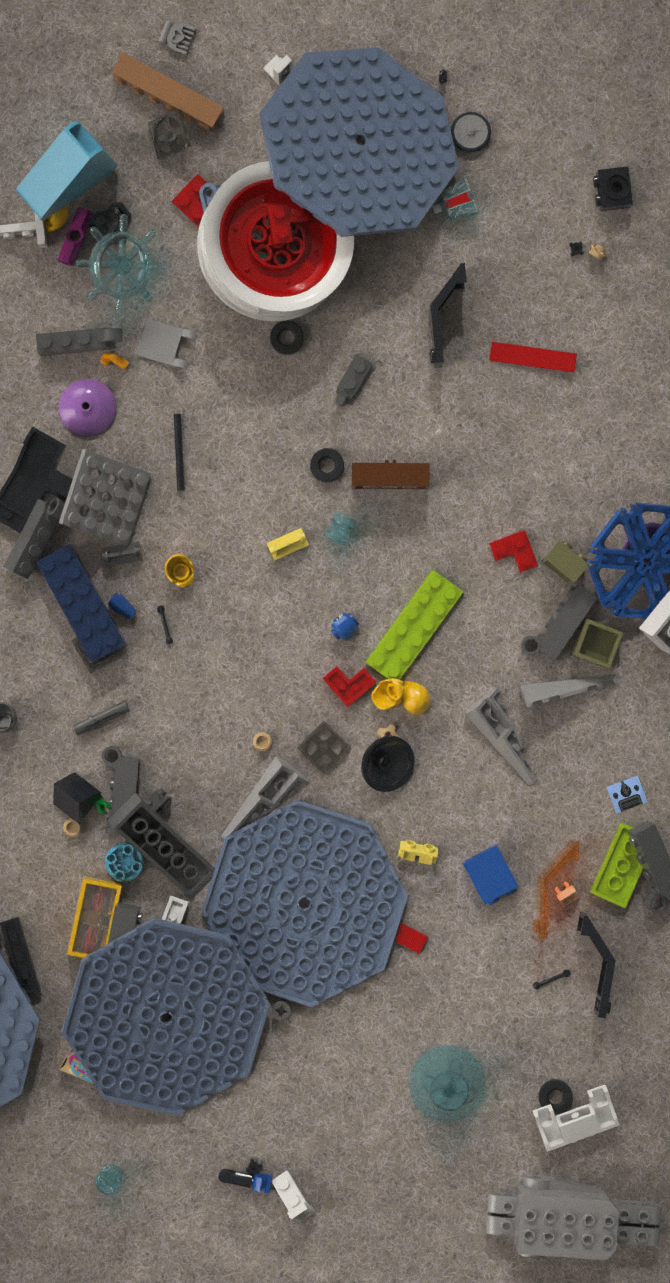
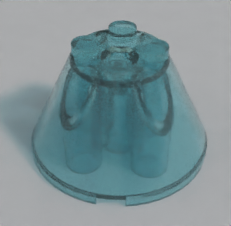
(439, 1069)

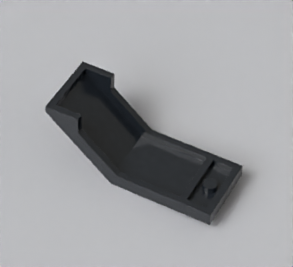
(455, 282)
(27, 478)
(602, 1003)

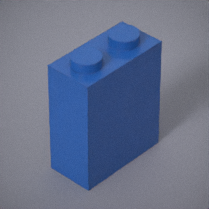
(490, 875)

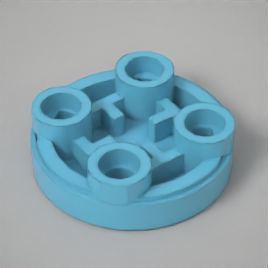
(124, 862)

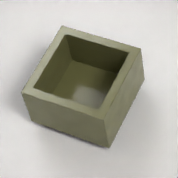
(565, 562)
(597, 643)

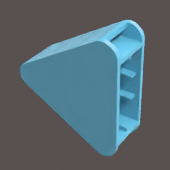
(65, 171)

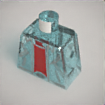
(457, 202)

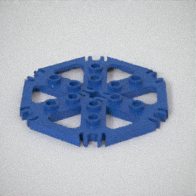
(632, 560)

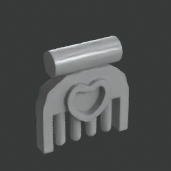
(174, 35)

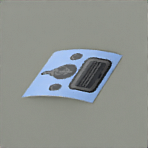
(627, 794)

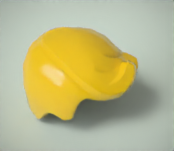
(57, 220)
(179, 570)
(388, 694)
(415, 698)

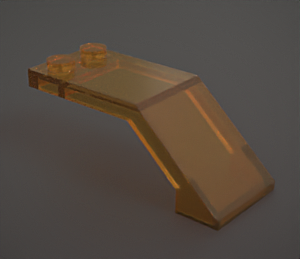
(569, 852)

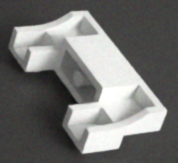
(576, 1123)

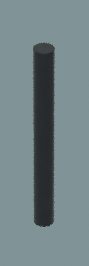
(179, 452)

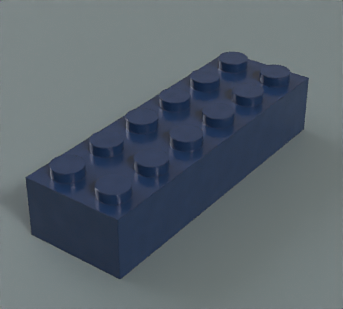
(82, 604)

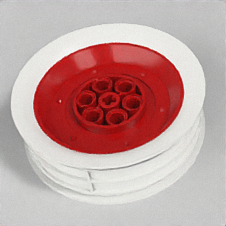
(258, 285)

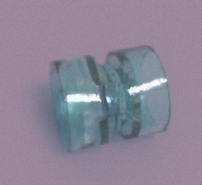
(339, 529)
(109, 1179)

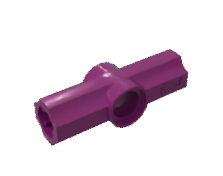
(71, 248)

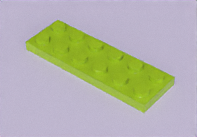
(414, 626)

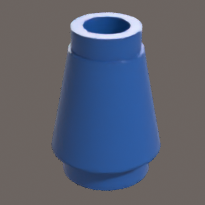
(121, 605)

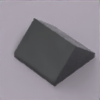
(75, 796)

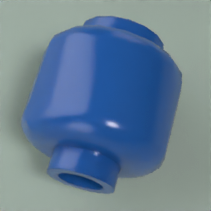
(344, 626)

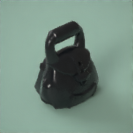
(108, 220)

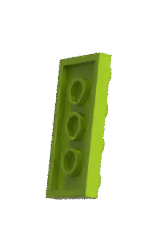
(618, 870)

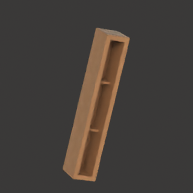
(167, 91)

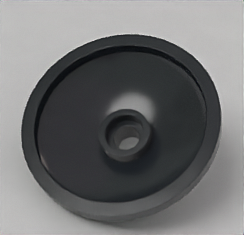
(394, 769)

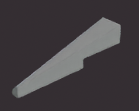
(548, 691)
(493, 723)
(274, 784)

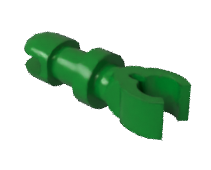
(102, 804)

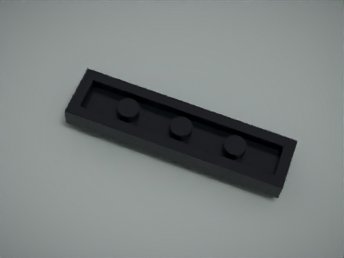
(20, 955)

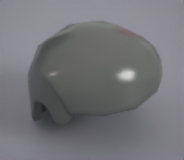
(10, 719)

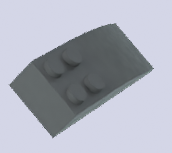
(161, 845)

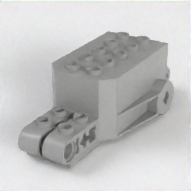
(570, 1219)

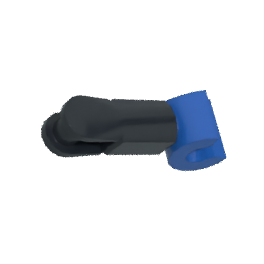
(259, 1183)

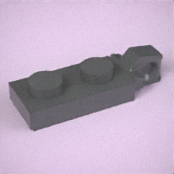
(352, 379)

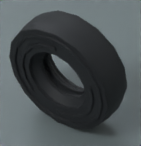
(295, 345)
(315, 465)
(559, 1085)

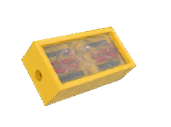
(93, 916)

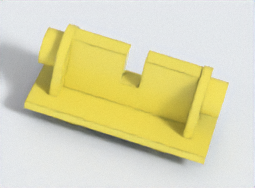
(287, 544)
(427, 853)

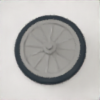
(471, 131)

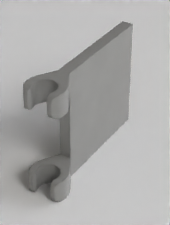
(162, 342)

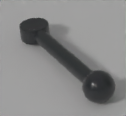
(161, 610)
(566, 973)

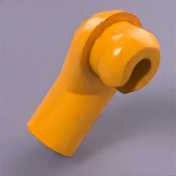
(115, 358)

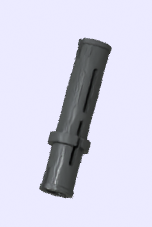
(101, 718)

